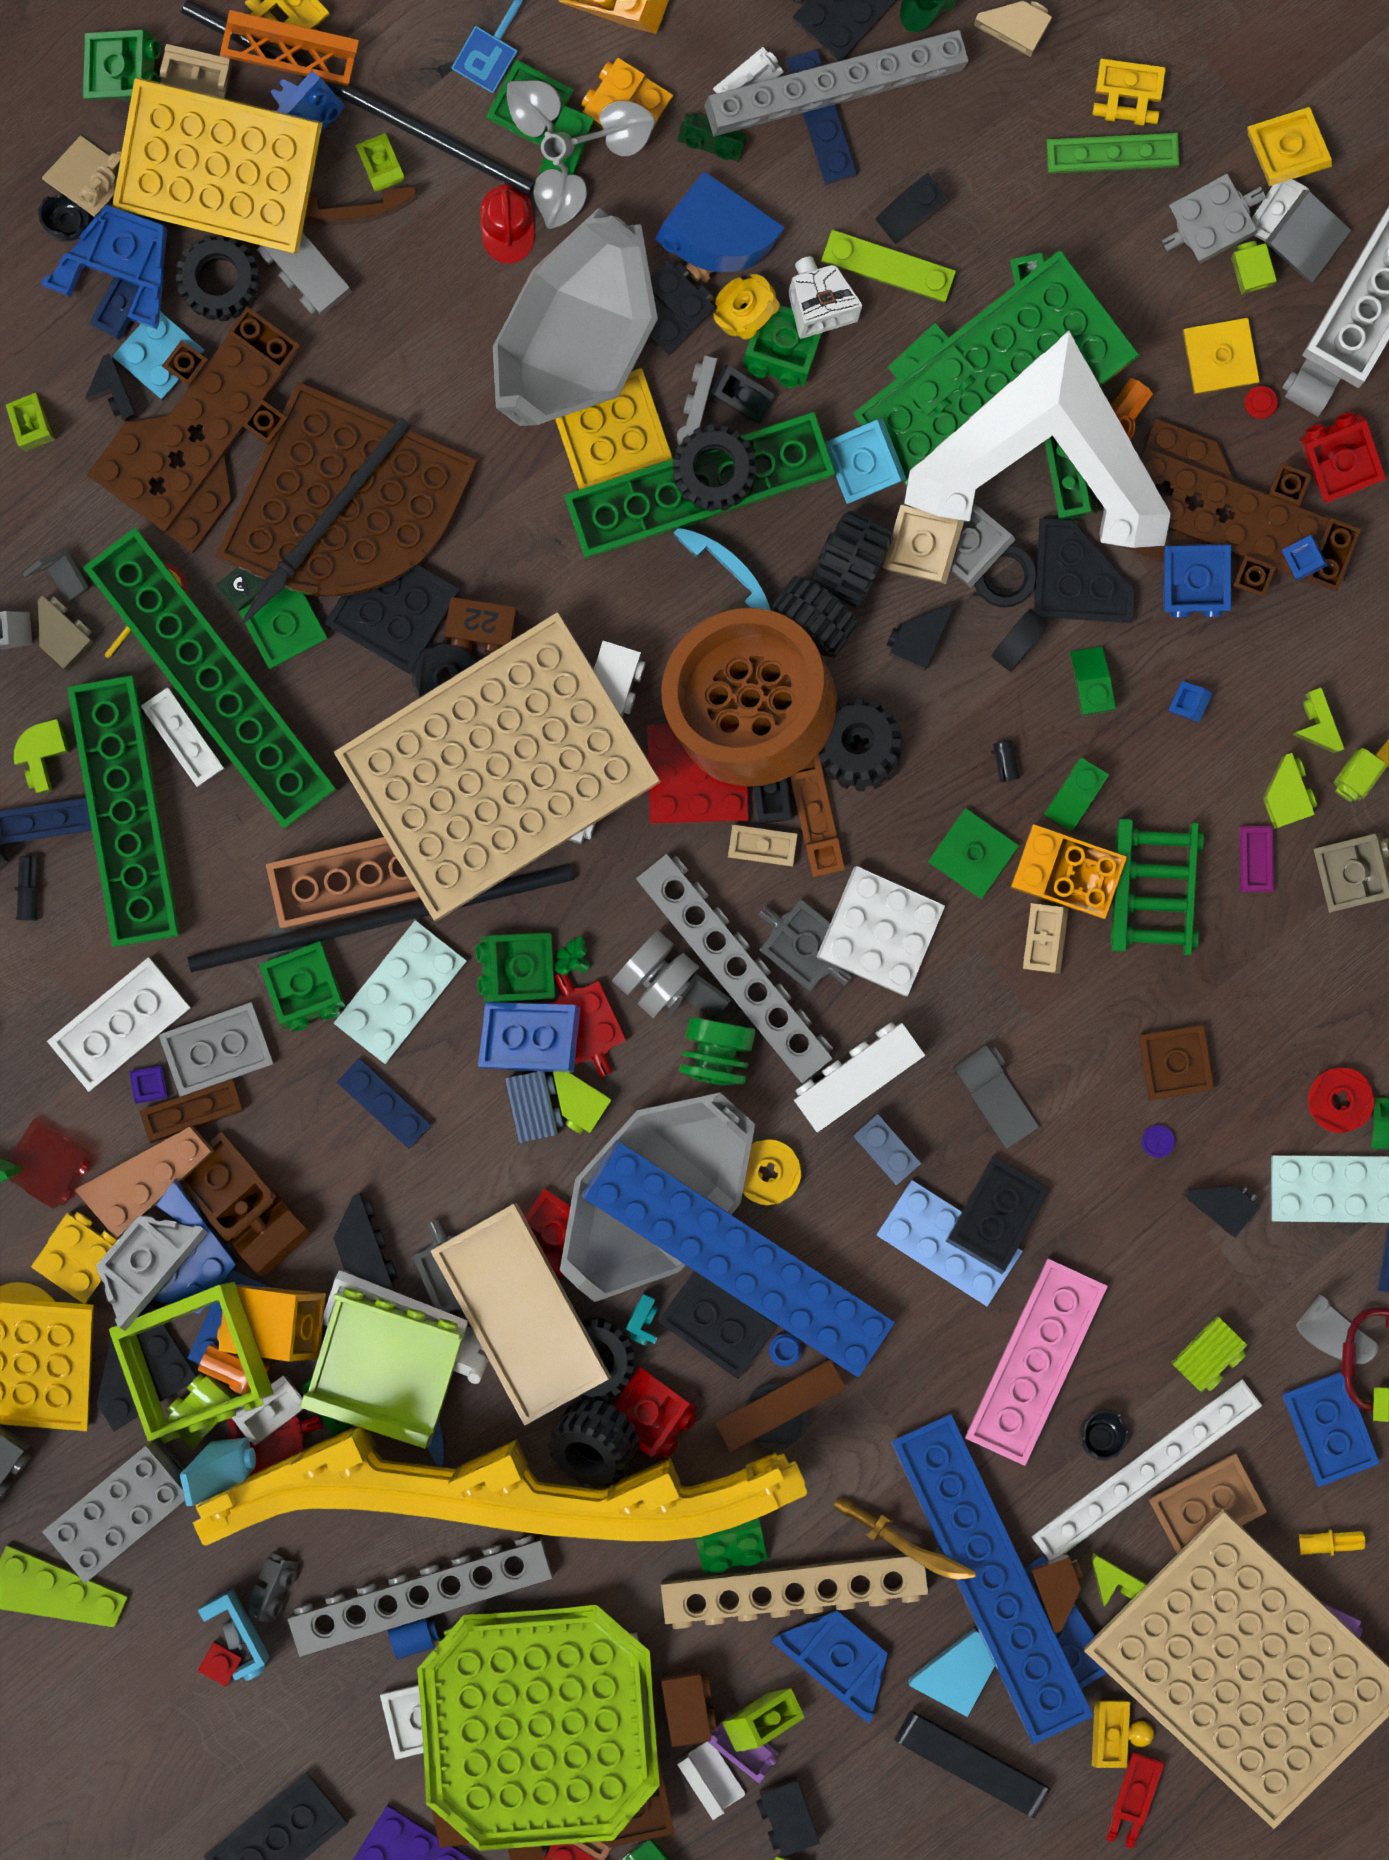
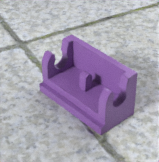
(753, 1761)

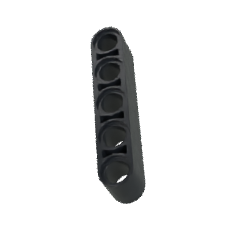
(972, 1764)

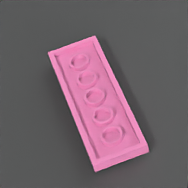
(1036, 1361)

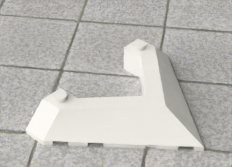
(1047, 399)

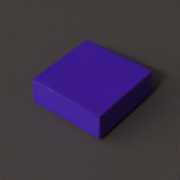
(148, 1084)

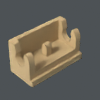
(195, 71)
(1045, 938)

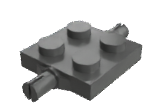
(796, 943)
(433, 1279)

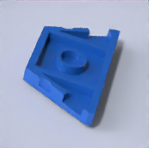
(838, 1658)

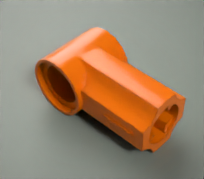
(1130, 403)
(225, 1368)

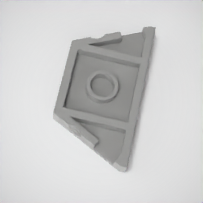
(143, 1263)

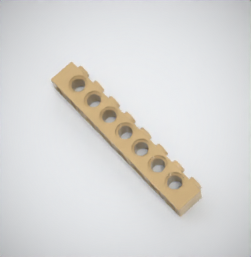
(776, 1580)

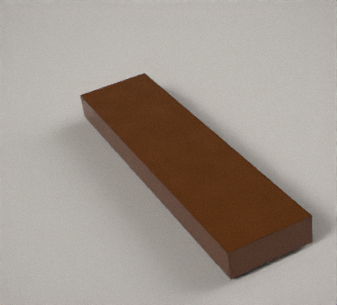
(780, 1405)

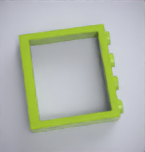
(140, 1381)

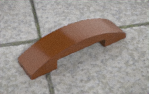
(816, 819)

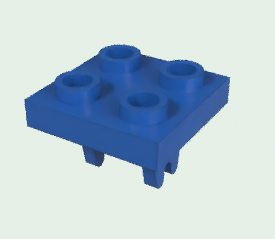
(309, 100)

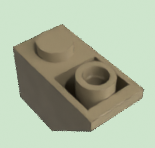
(59, 635)

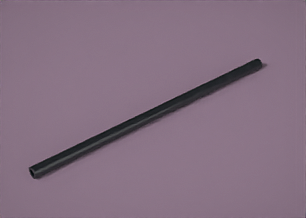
(378, 108)
(368, 921)

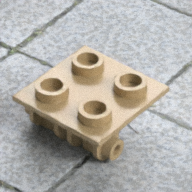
(85, 175)

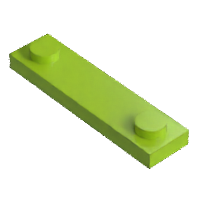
(888, 266)

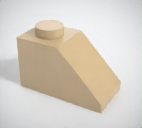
(1016, 24)

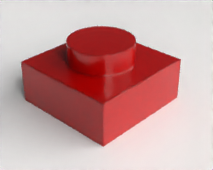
(220, 1663)

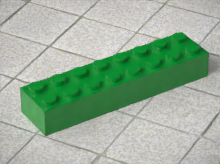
(650, 506)
(124, 811)

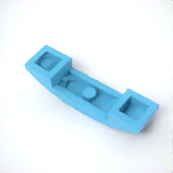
(699, 543)

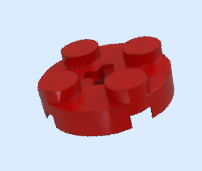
(1333, 1082)

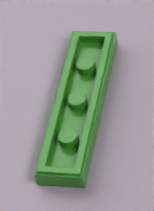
(1112, 153)

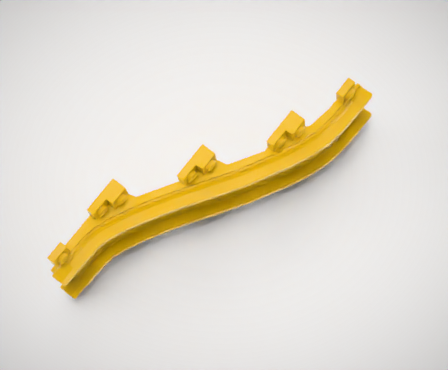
(500, 1494)

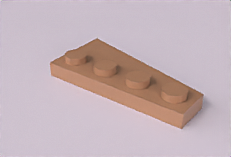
(143, 1180)

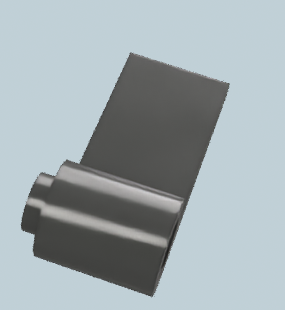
(995, 1095)

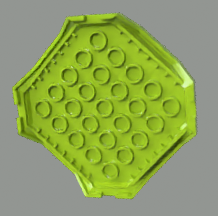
(538, 1728)

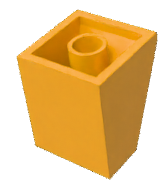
(282, 1322)

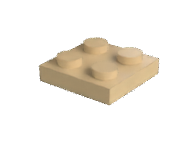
(923, 545)

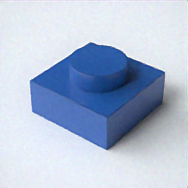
(1304, 557)
(1190, 701)

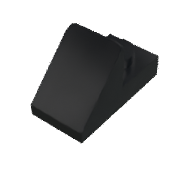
(108, 381)
(742, 394)

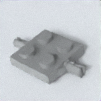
(1213, 218)

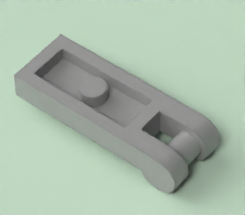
(696, 403)

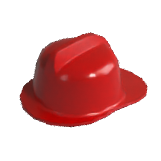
(507, 224)

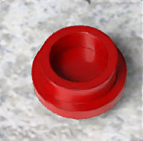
(1260, 402)

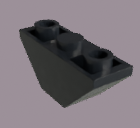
(362, 1245)

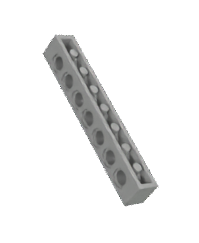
(836, 83)
(654, 883)
(311, 1639)

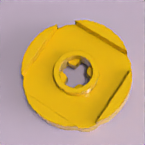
(746, 321)
(786, 1166)

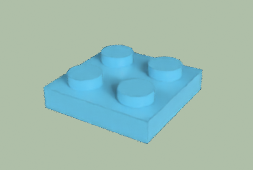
(148, 350)
(865, 461)

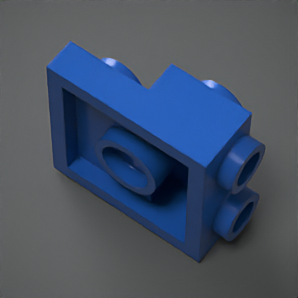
(1196, 579)

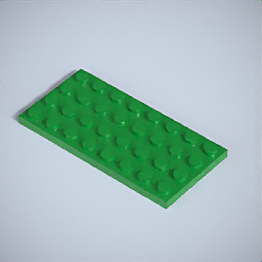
(999, 347)

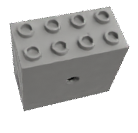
(118, 1510)

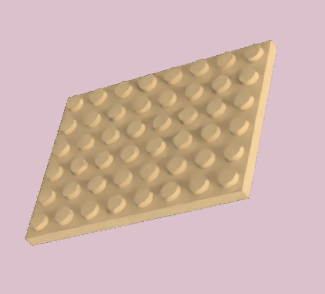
(497, 766)
(1246, 1668)

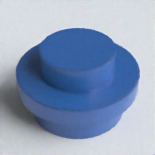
(785, 1349)

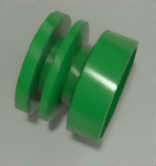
(716, 1051)

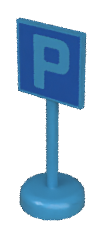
(485, 56)

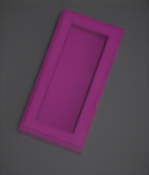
(1256, 859)

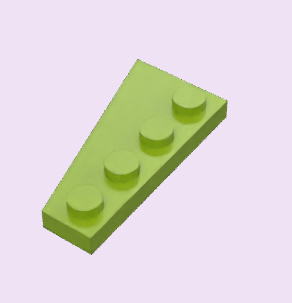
(52, 1591)

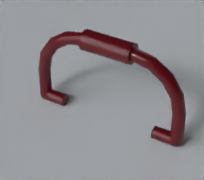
(1349, 1354)

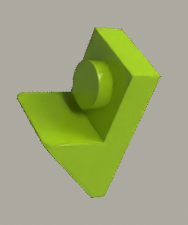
(380, 162)
(1324, 732)
(1110, 1575)

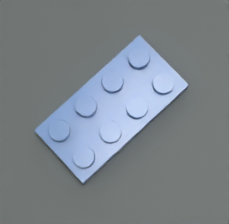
(919, 1229)

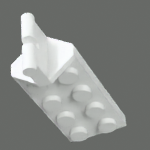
(471, 1357)

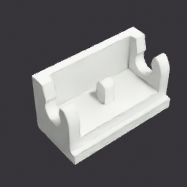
(277, 1410)

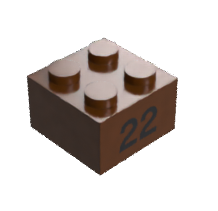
(480, 624)
(686, 1706)

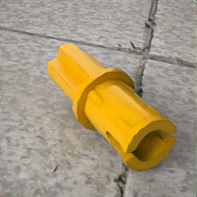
(1331, 1542)

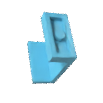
(230, 1601)

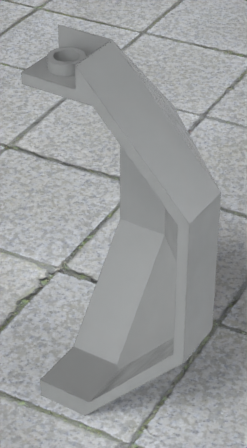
(576, 324)
(695, 1141)

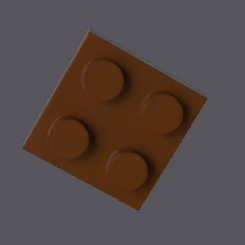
(1175, 1062)

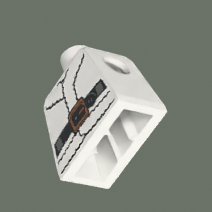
(821, 299)

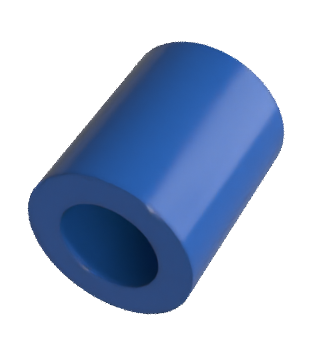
(413, 1638)

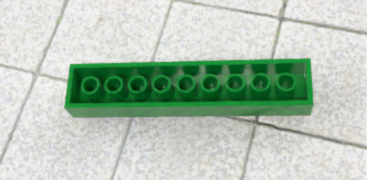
(210, 679)

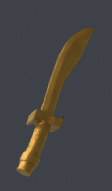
(879, 1528)

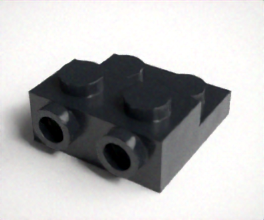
(678, 306)

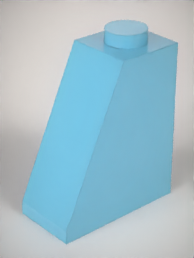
(956, 1673)

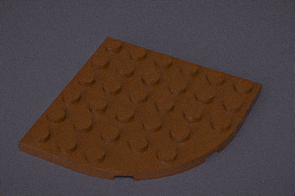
(382, 528)

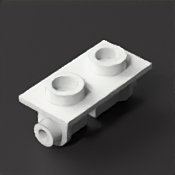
(758, 68)

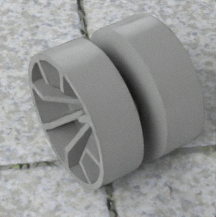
(661, 979)

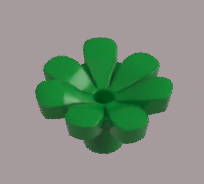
(572, 957)

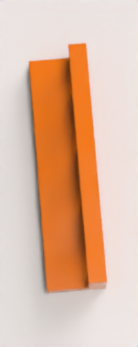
(289, 35)

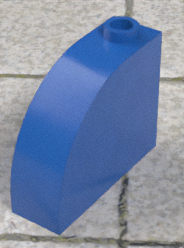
(718, 229)

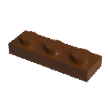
(191, 1110)

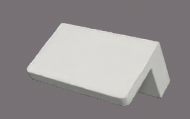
(710, 1778)

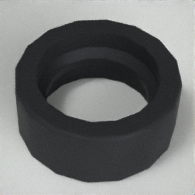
(1027, 587)
(1020, 640)

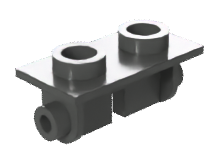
(267, 1602)

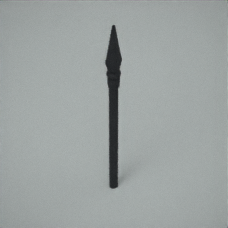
(277, 580)

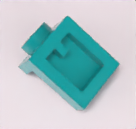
(642, 1314)

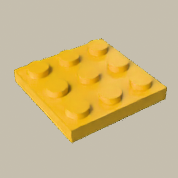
(615, 435)

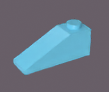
(217, 1468)

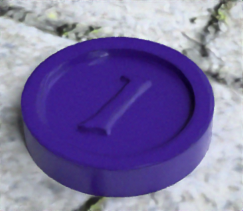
(1158, 1141)

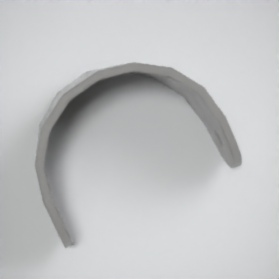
(1328, 1330)

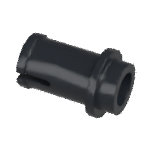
(1006, 760)

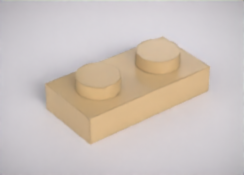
(762, 845)

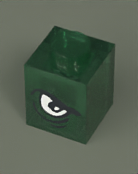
(240, 588)

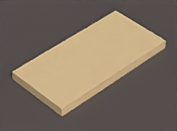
(520, 1314)

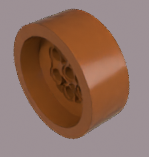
(707, 668)

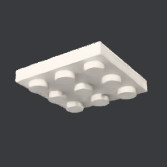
(880, 931)

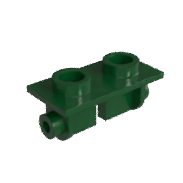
(697, 134)

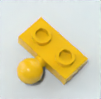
(1112, 1733)

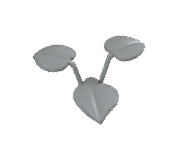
(555, 192)

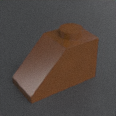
(1058, 1587)

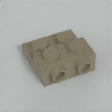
(1354, 871)

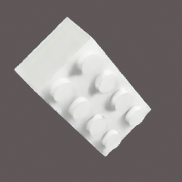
(859, 1076)

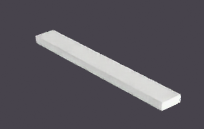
(1146, 1470)

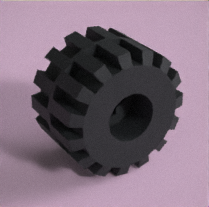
(852, 557)
(878, 733)

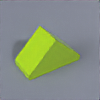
(29, 422)

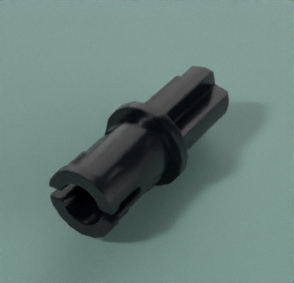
(27, 888)

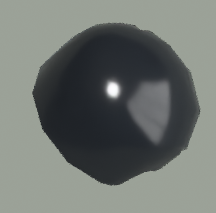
(62, 218)
(1103, 1434)

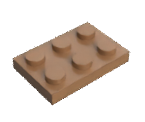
(1199, 1498)

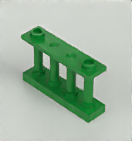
(1126, 902)

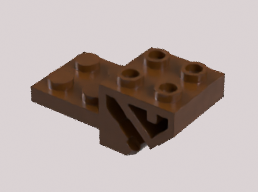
(244, 1207)

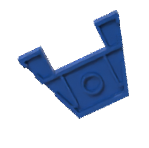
(121, 248)
(207, 1263)

